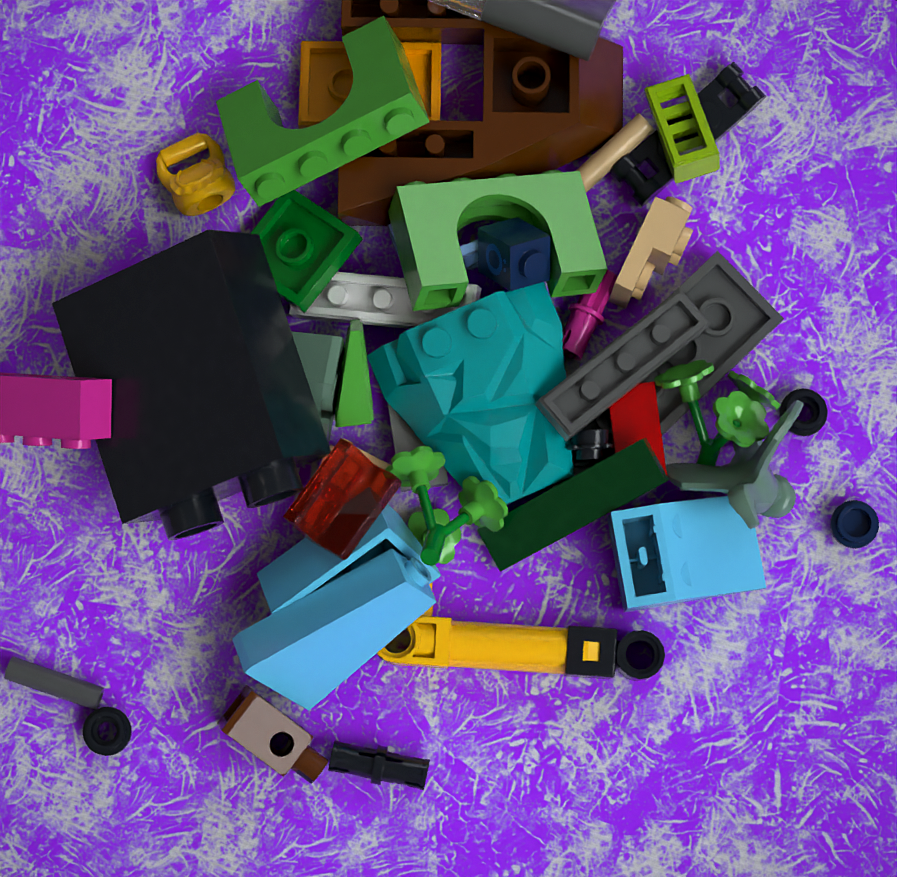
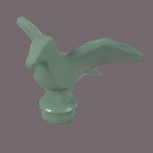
(748, 477)

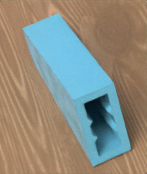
(336, 628)

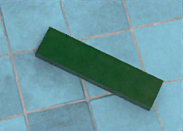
(574, 504)

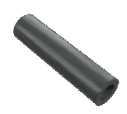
(54, 683)

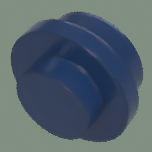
(854, 524)

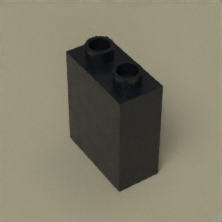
(200, 382)

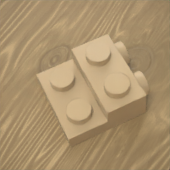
(657, 244)

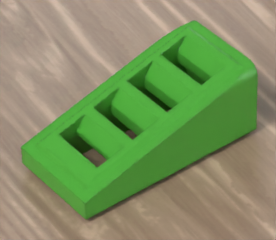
(354, 393)

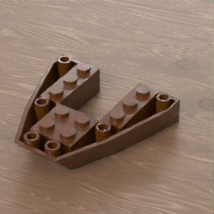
(536, 110)

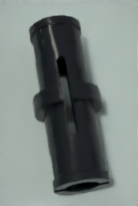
(379, 765)

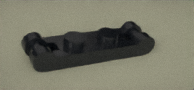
(719, 119)

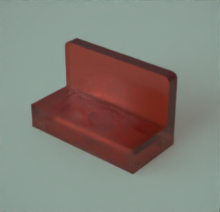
(342, 500)

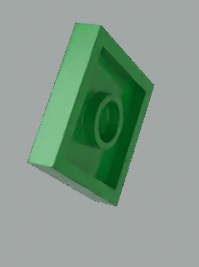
(304, 247)

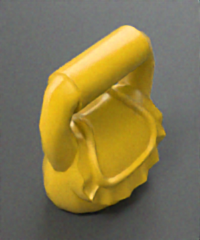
(200, 185)

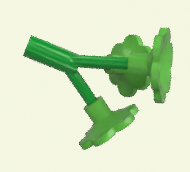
(738, 415)
(433, 526)

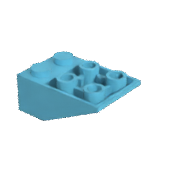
(683, 553)

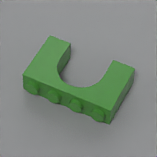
(377, 111)
(430, 215)

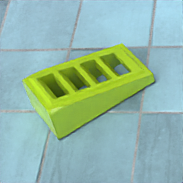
(692, 156)

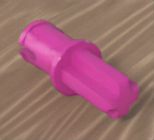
(585, 317)

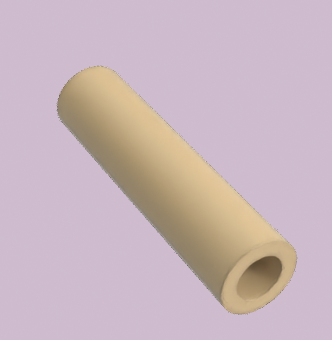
(614, 150)

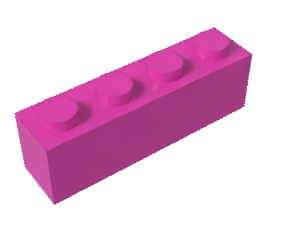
(54, 408)

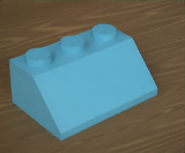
(311, 567)

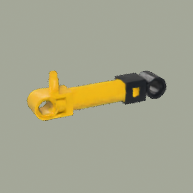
(524, 648)

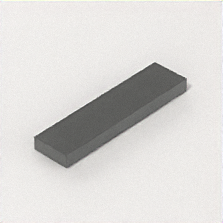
(622, 365)

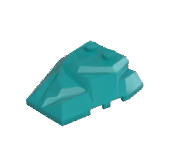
(474, 386)

